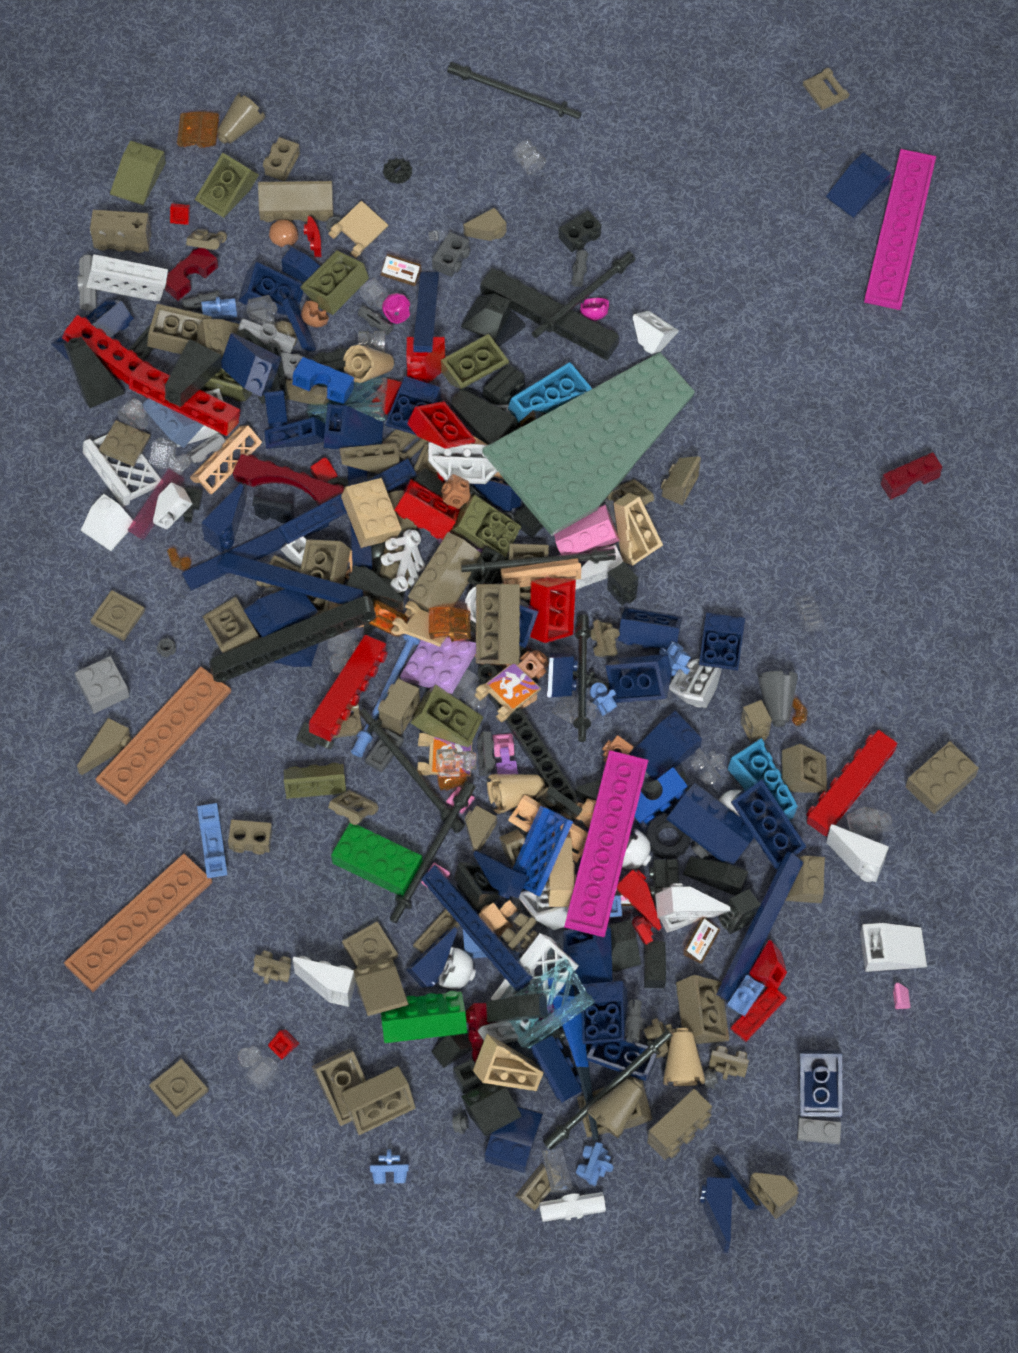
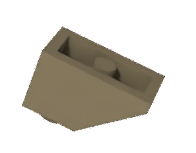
(486, 226)
(479, 827)
(512, 845)

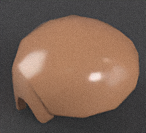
(283, 233)
(312, 316)

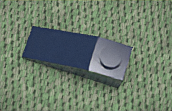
(298, 265)
(276, 409)
(296, 434)
(499, 493)
(501, 876)
(432, 961)

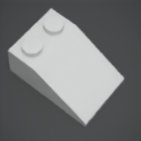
(859, 853)
(687, 903)

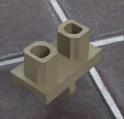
(605, 638)
(526, 925)
(272, 969)
(656, 1030)
(727, 1063)

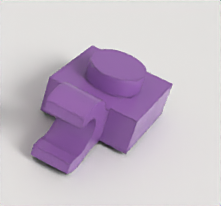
(506, 766)

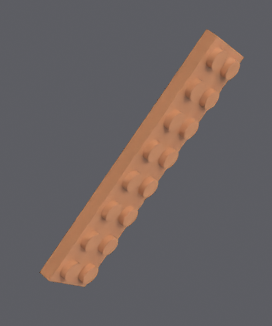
(163, 736)
(138, 922)

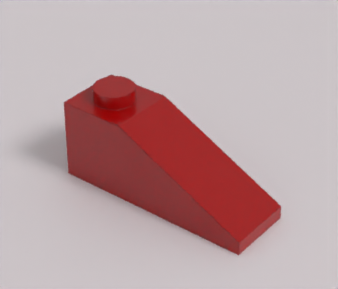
(637, 893)

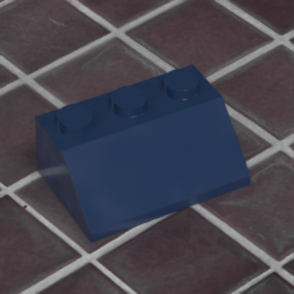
(649, 628)
(639, 678)
(619, 1055)
(556, 1068)

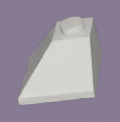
(653, 331)
(107, 522)
(539, 908)

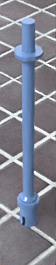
(363, 736)

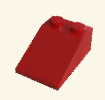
(439, 426)

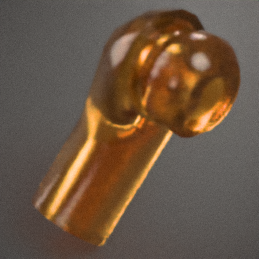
(176, 561)
(801, 712)

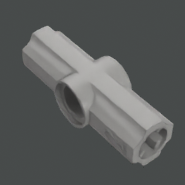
(87, 295)
(268, 334)

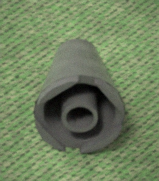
(778, 695)

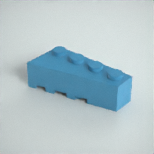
(549, 392)
(755, 765)

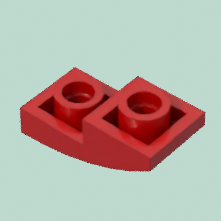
(313, 236)
(391, 393)
(643, 928)

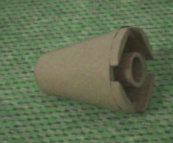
(239, 119)
(617, 1106)

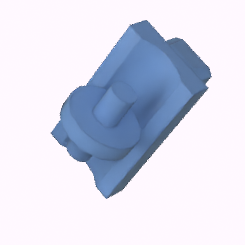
(220, 308)
(677, 658)
(603, 700)
(745, 995)
(597, 1165)
(379, 1171)

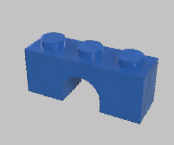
(310, 373)
(673, 788)

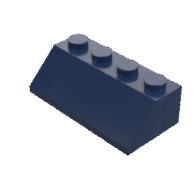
(109, 316)
(767, 822)
(711, 825)

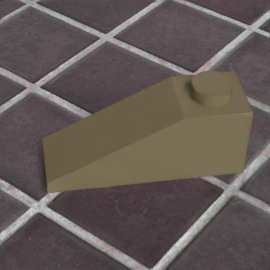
(371, 458)
(105, 745)

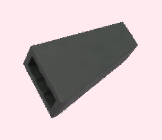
(191, 372)
(92, 377)
(482, 417)

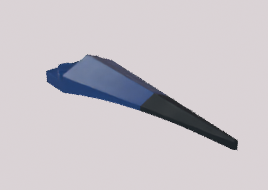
(574, 1035)

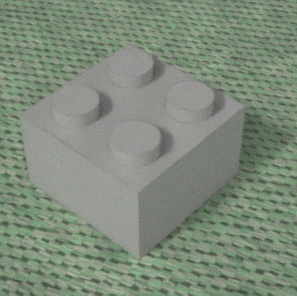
(102, 684)

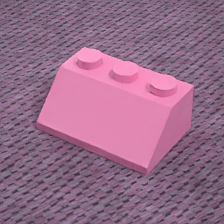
(588, 533)

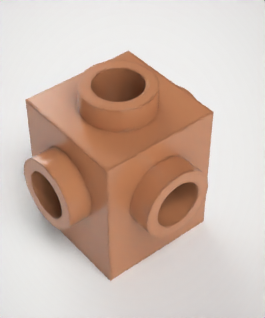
(456, 491)
(539, 663)
(618, 744)

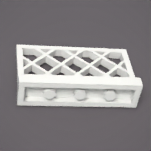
(125, 271)
(111, 477)
(530, 960)

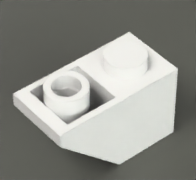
(171, 505)

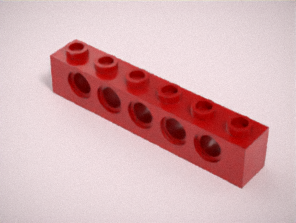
(119, 368)
(200, 407)

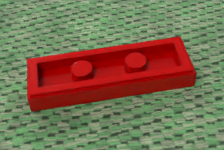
(758, 1014)

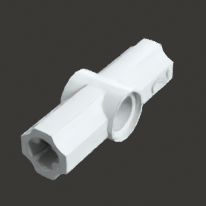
(572, 1206)

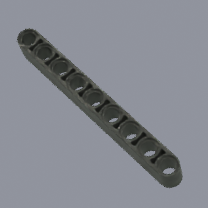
(292, 639)
(532, 745)

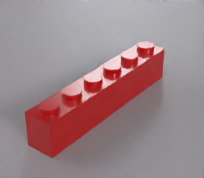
(348, 688)
(851, 783)

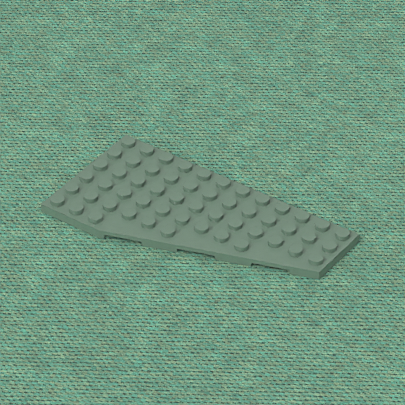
(586, 447)

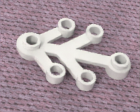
(410, 539)

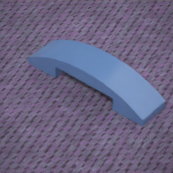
(212, 840)

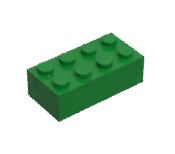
(376, 859)
(425, 1018)

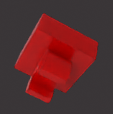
(179, 214)

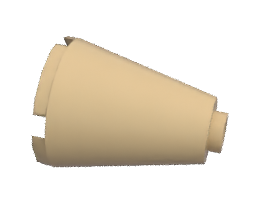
(366, 363)
(509, 789)
(683, 1060)

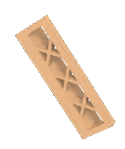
(217, 458)
(525, 574)
(528, 809)

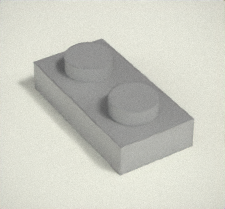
(212, 444)
(819, 1131)

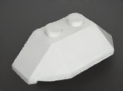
(464, 461)
(697, 685)

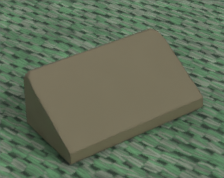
(535, 1188)

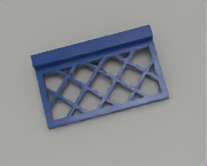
(537, 841)

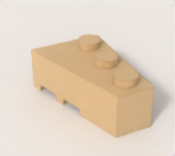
(635, 529)
(562, 877)
(506, 1067)

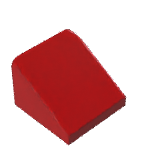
(323, 470)
(283, 1044)

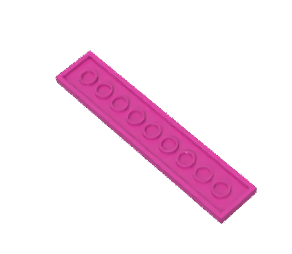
(900, 229)
(606, 844)

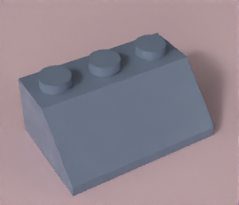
(175, 425)

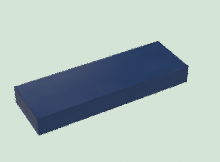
(299, 325)
(738, 1183)

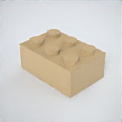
(371, 512)

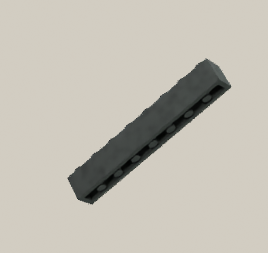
(535, 306)

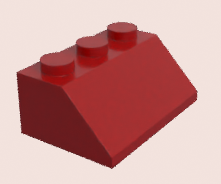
(425, 365)
(426, 510)
(556, 607)

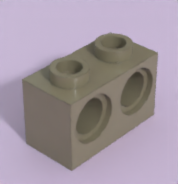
(283, 161)
(756, 721)
(251, 831)

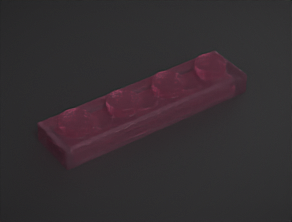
(144, 520)

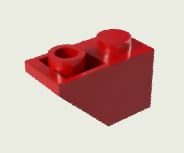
(769, 967)

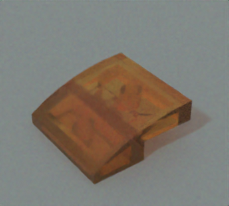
(198, 129)
(449, 622)

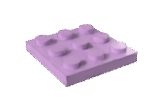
(439, 664)

